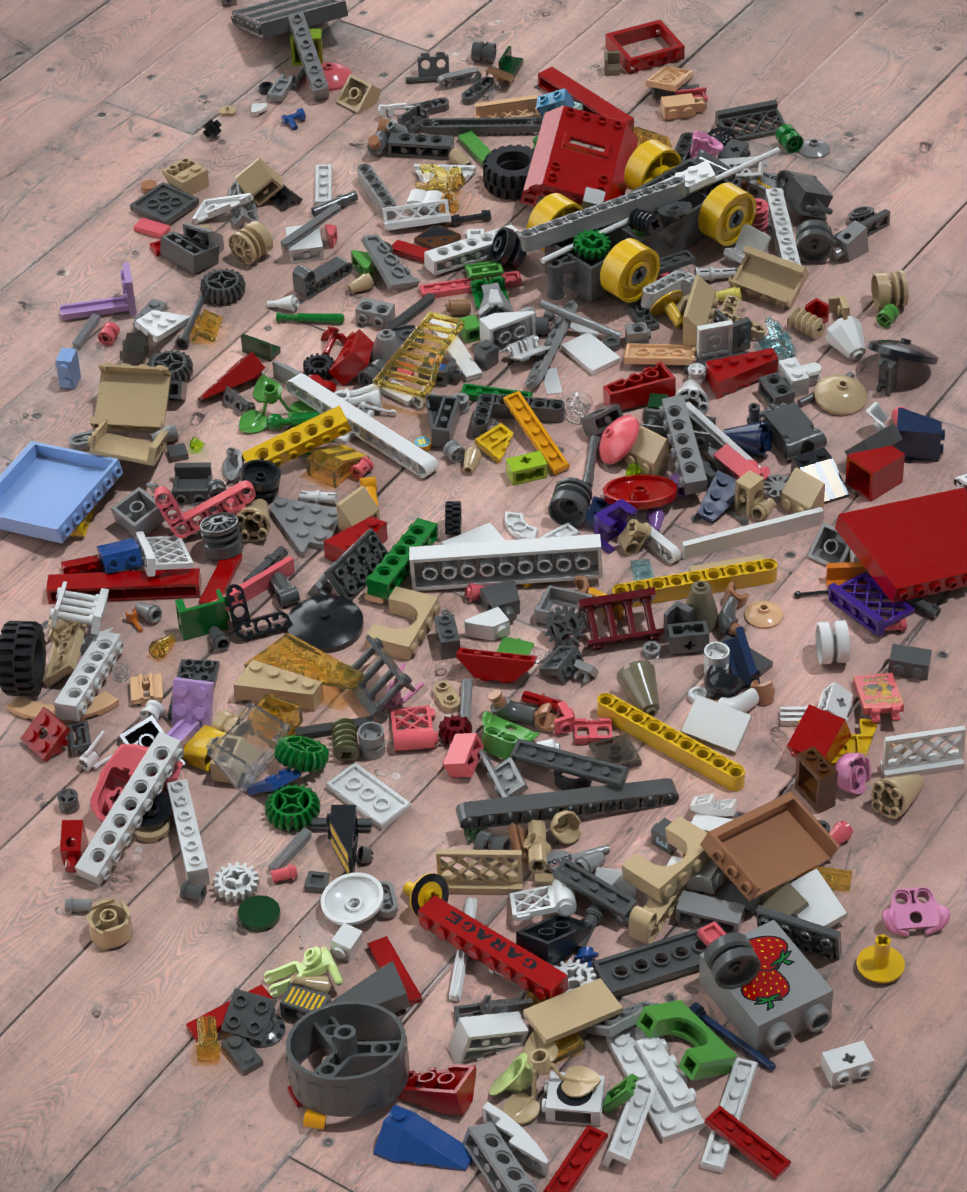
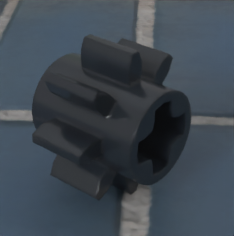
(212, 128)

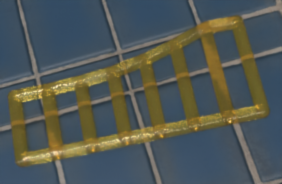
(409, 342)

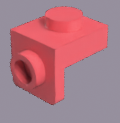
(565, 722)

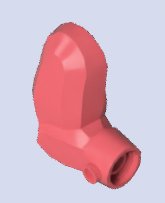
(117, 774)

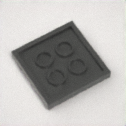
(164, 204)

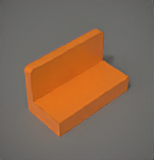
(842, 572)

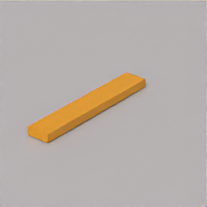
(536, 432)

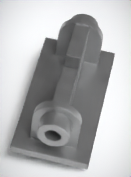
(236, 401)

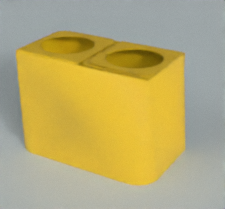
(195, 749)

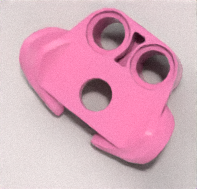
(898, 916)

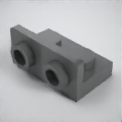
(562, 662)

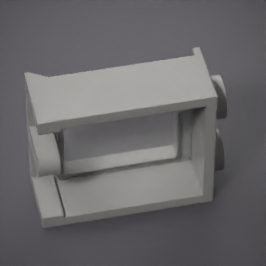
(559, 597)

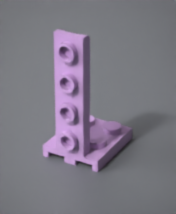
(104, 306)
(190, 707)

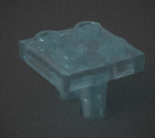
(777, 339)

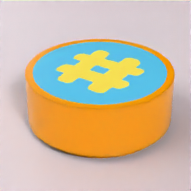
(423, 442)

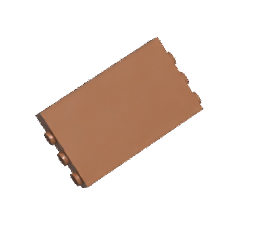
(769, 846)

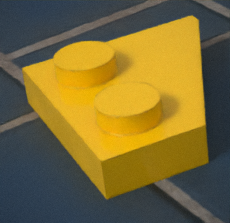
(495, 442)

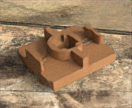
(500, 75)

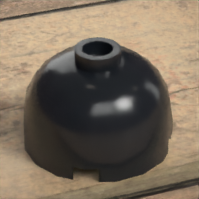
(722, 684)

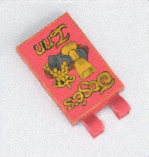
(878, 695)

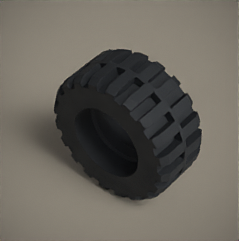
(507, 171)
(22, 658)

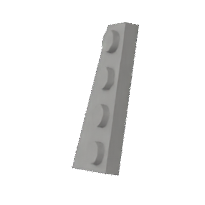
(388, 264)

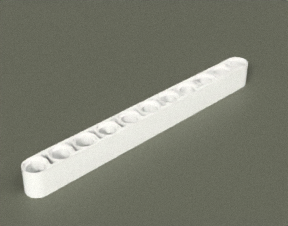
(364, 426)

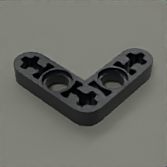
(245, 618)

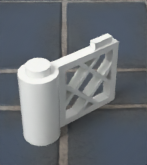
(558, 897)

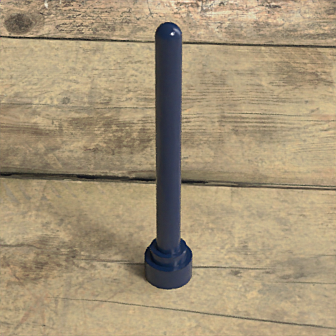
(699, 1010)

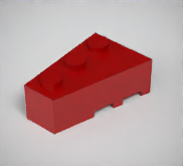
(352, 357)
(339, 543)

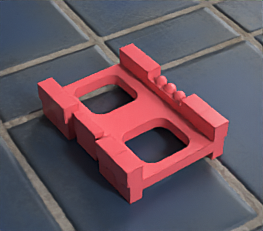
(592, 726)

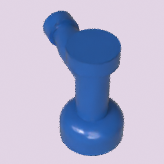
(300, 114)

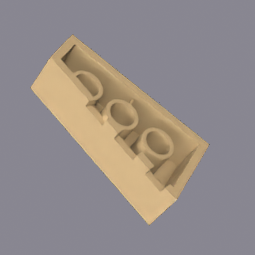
(263, 678)

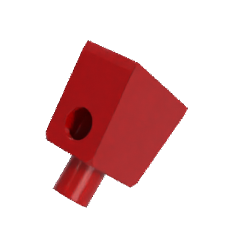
(72, 850)

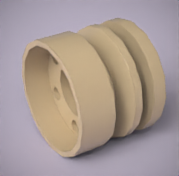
(250, 242)
(889, 290)

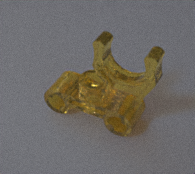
(445, 181)

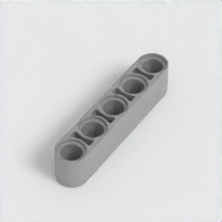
(375, 190)

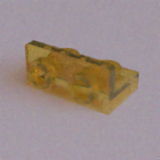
(207, 326)

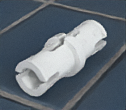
(318, 497)

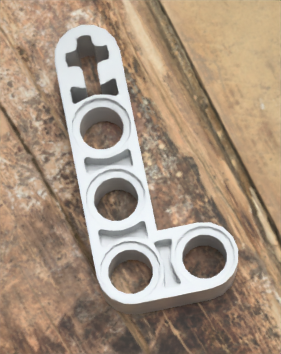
(674, 281)

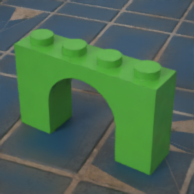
(710, 1054)

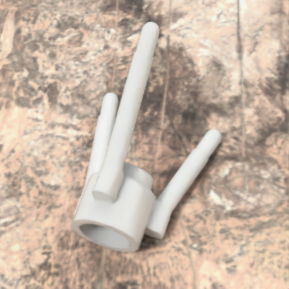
(388, 110)
(90, 758)

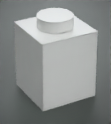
(346, 942)

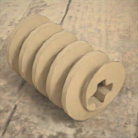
(806, 323)

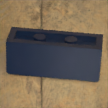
(741, 658)

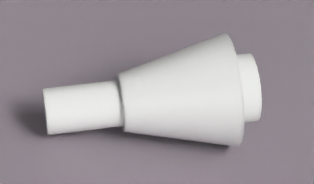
(287, 303)

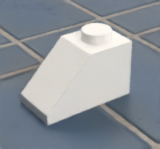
(488, 625)

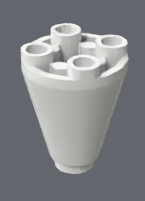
(695, 395)

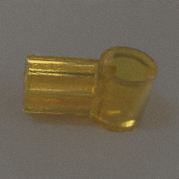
(207, 1046)

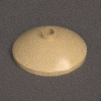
(840, 394)

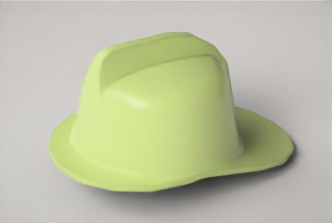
(515, 1077)

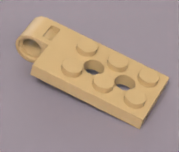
(66, 646)

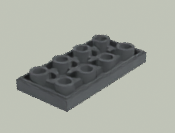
(352, 568)
(197, 670)
(803, 933)

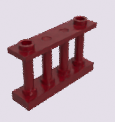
(625, 599)

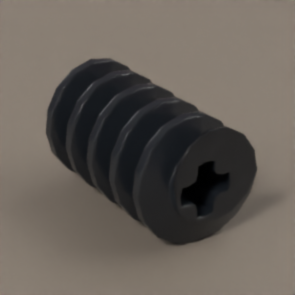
(645, 222)

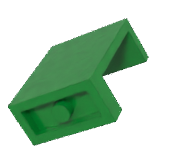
(197, 620)

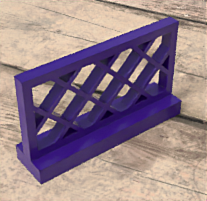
(860, 610)

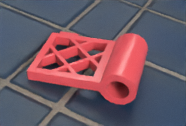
(413, 736)

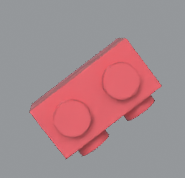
(463, 755)

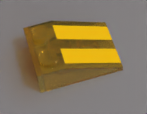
(332, 463)

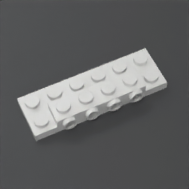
(673, 1104)

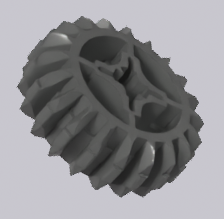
(222, 286)
(178, 364)

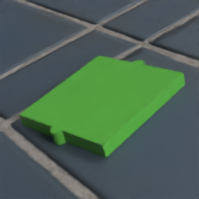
(515, 646)

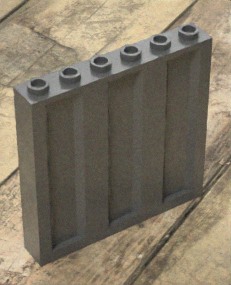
(271, 17)

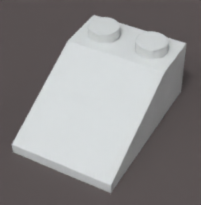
(507, 328)

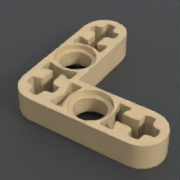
(729, 310)

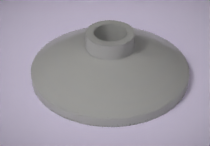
(814, 149)

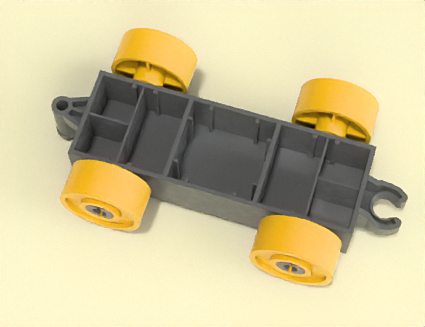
(635, 261)

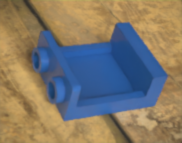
(120, 555)

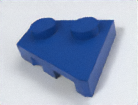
(274, 781)

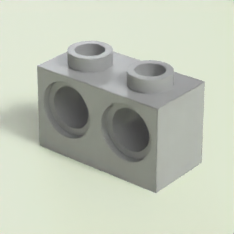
(375, 312)

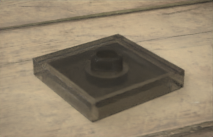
(617, 751)

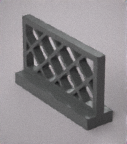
(749, 114)

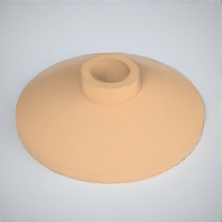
(763, 614)

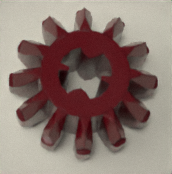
(452, 726)

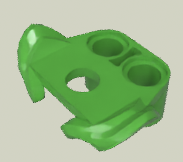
(498, 739)

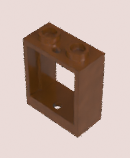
(819, 792)

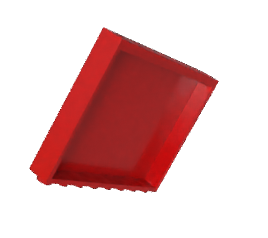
(911, 543)

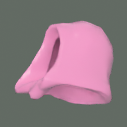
(705, 142)

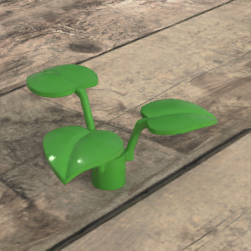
(269, 392)

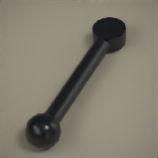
(798, 594)

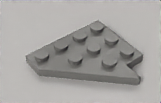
(305, 523)

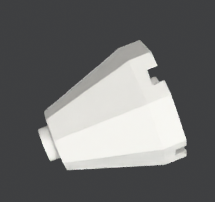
(847, 337)

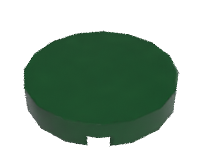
(259, 913)

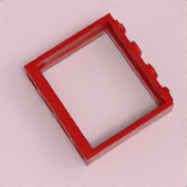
(617, 39)

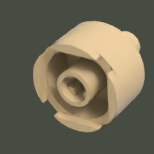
(109, 924)

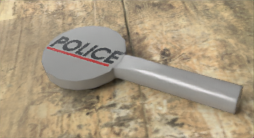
(555, 857)

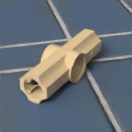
(537, 846)

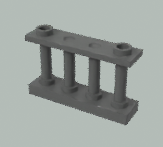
(654, 422)
(367, 696)

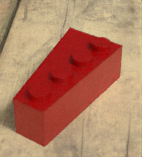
(739, 370)

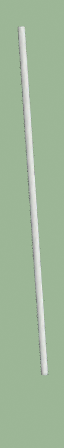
(626, 221)

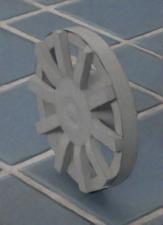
(775, 487)

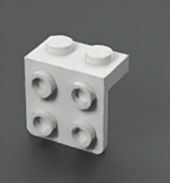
(748, 236)

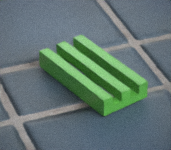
(620, 1093)

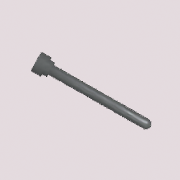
(183, 340)

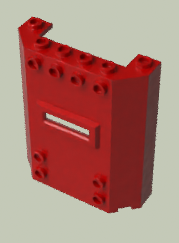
(571, 167)

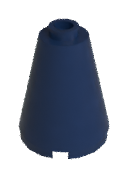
(752, 438)

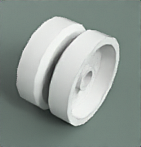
(832, 642)

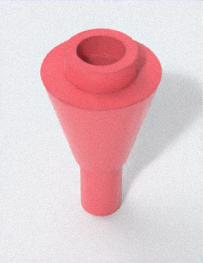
(472, 592)

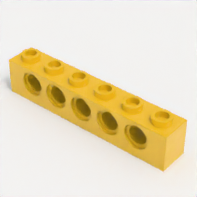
(308, 434)

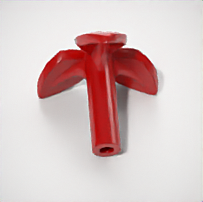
(331, 336)

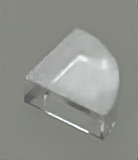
(541, 653)

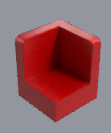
(819, 309)

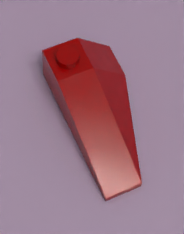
(243, 371)
(442, 1090)

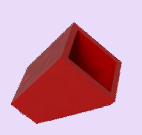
(875, 471)
(822, 730)

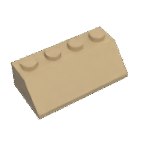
(699, 309)

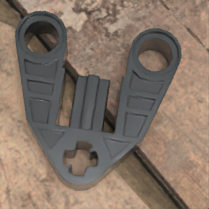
(883, 438)

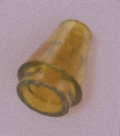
(161, 646)

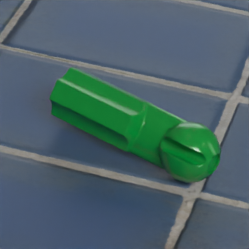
(275, 421)

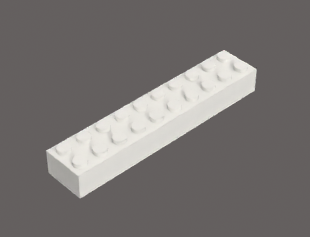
(501, 561)

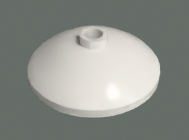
(352, 898)

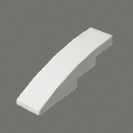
(518, 1140)

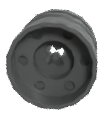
(570, 501)
(221, 536)

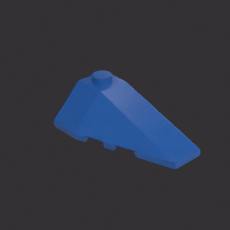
(414, 1139)

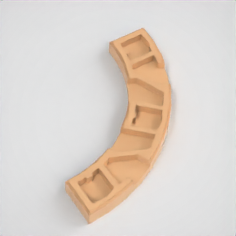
(28, 708)

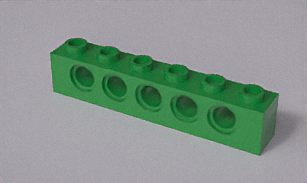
(396, 563)

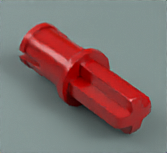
(538, 700)

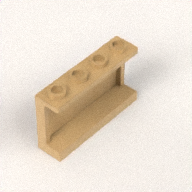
(769, 277)

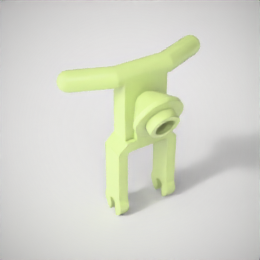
(315, 963)

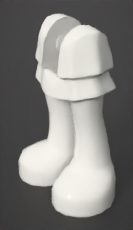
(368, 394)

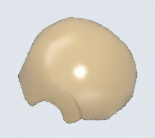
(566, 827)

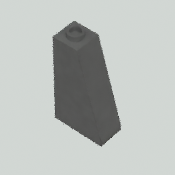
(379, 988)

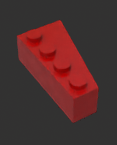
(637, 387)

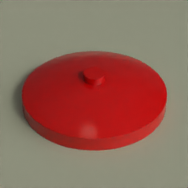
(641, 490)

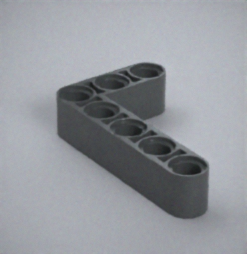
(493, 406)

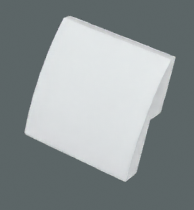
(708, 805)

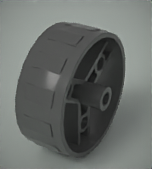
(355, 1074)

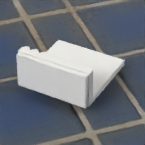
(877, 415)

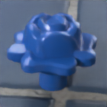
(587, 955)

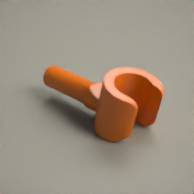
(133, 619)

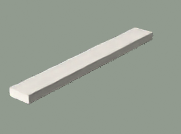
(752, 533)

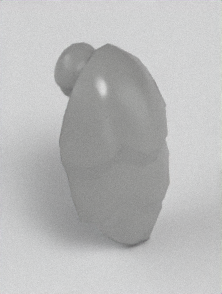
(233, 464)

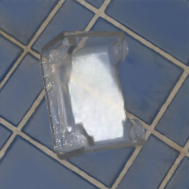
(247, 746)

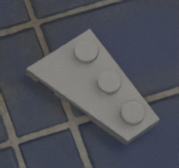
(618, 1023)

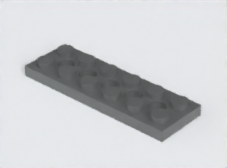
(647, 955)

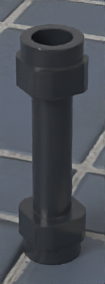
(485, 215)

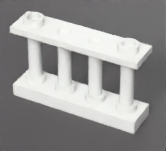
(80, 608)

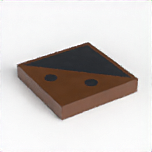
(436, 237)

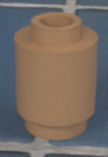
(458, 306)

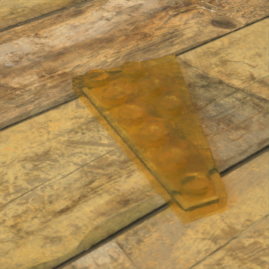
(306, 660)

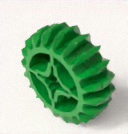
(301, 753)
(292, 812)

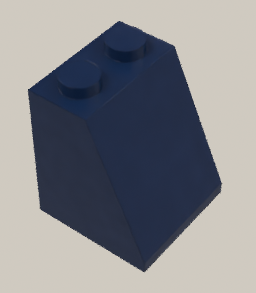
(920, 436)

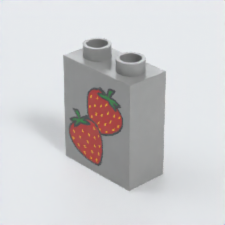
(780, 1000)

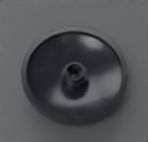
(904, 350)
(326, 622)

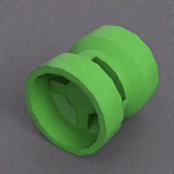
(887, 315)

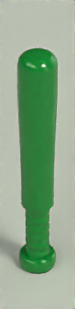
(331, 318)

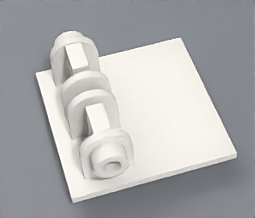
(525, 348)

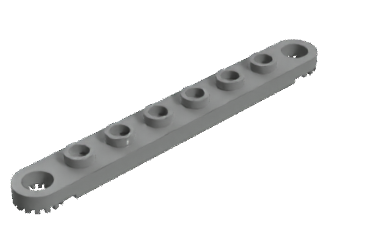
(553, 340)

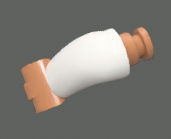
(758, 694)

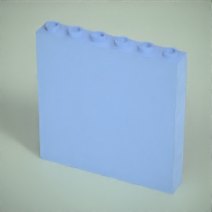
(53, 490)

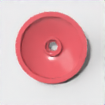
(335, 74)
(618, 439)

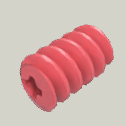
(761, 217)

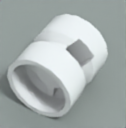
(716, 654)

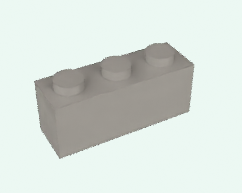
(700, 910)

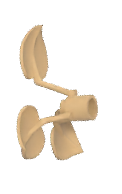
(576, 1083)

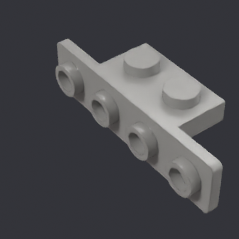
(505, 775)

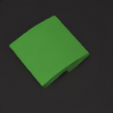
(483, 269)

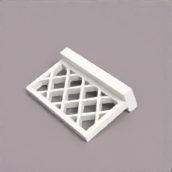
(162, 553)
(925, 761)

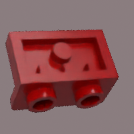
(87, 564)

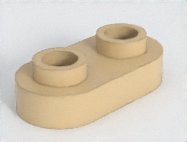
(446, 697)

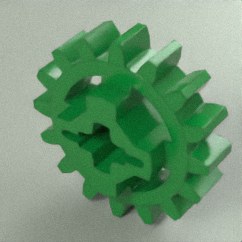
(591, 243)

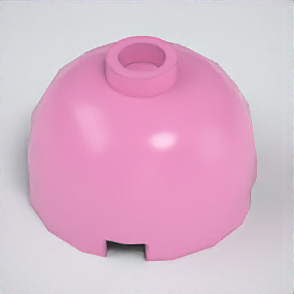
(853, 772)

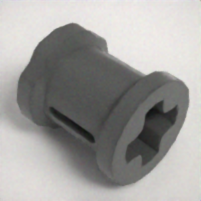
(193, 891)

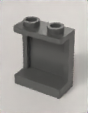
(191, 482)

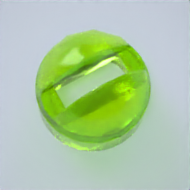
(196, 444)
(633, 469)

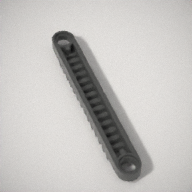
(481, 125)

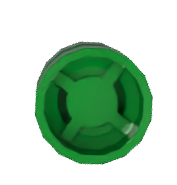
(789, 138)

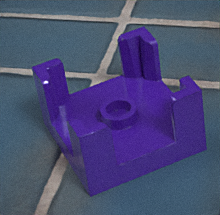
(611, 522)

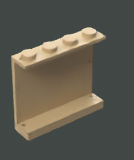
(132, 397)
(125, 447)

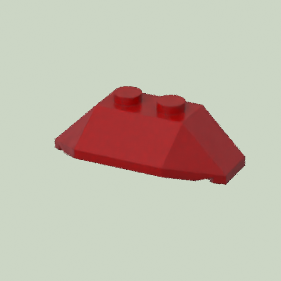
(495, 665)

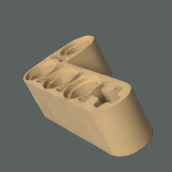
(648, 921)

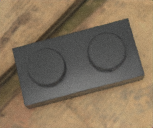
(242, 1054)

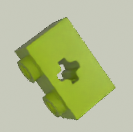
(526, 468)

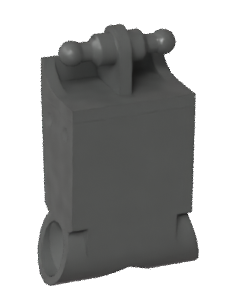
(805, 193)
(792, 430)

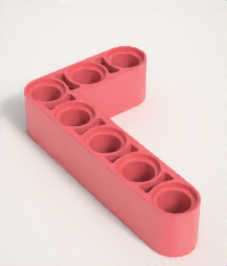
(202, 509)

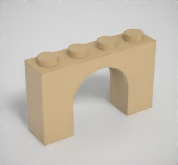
(405, 641)
(663, 881)

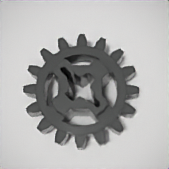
(568, 619)

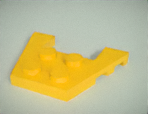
(859, 742)

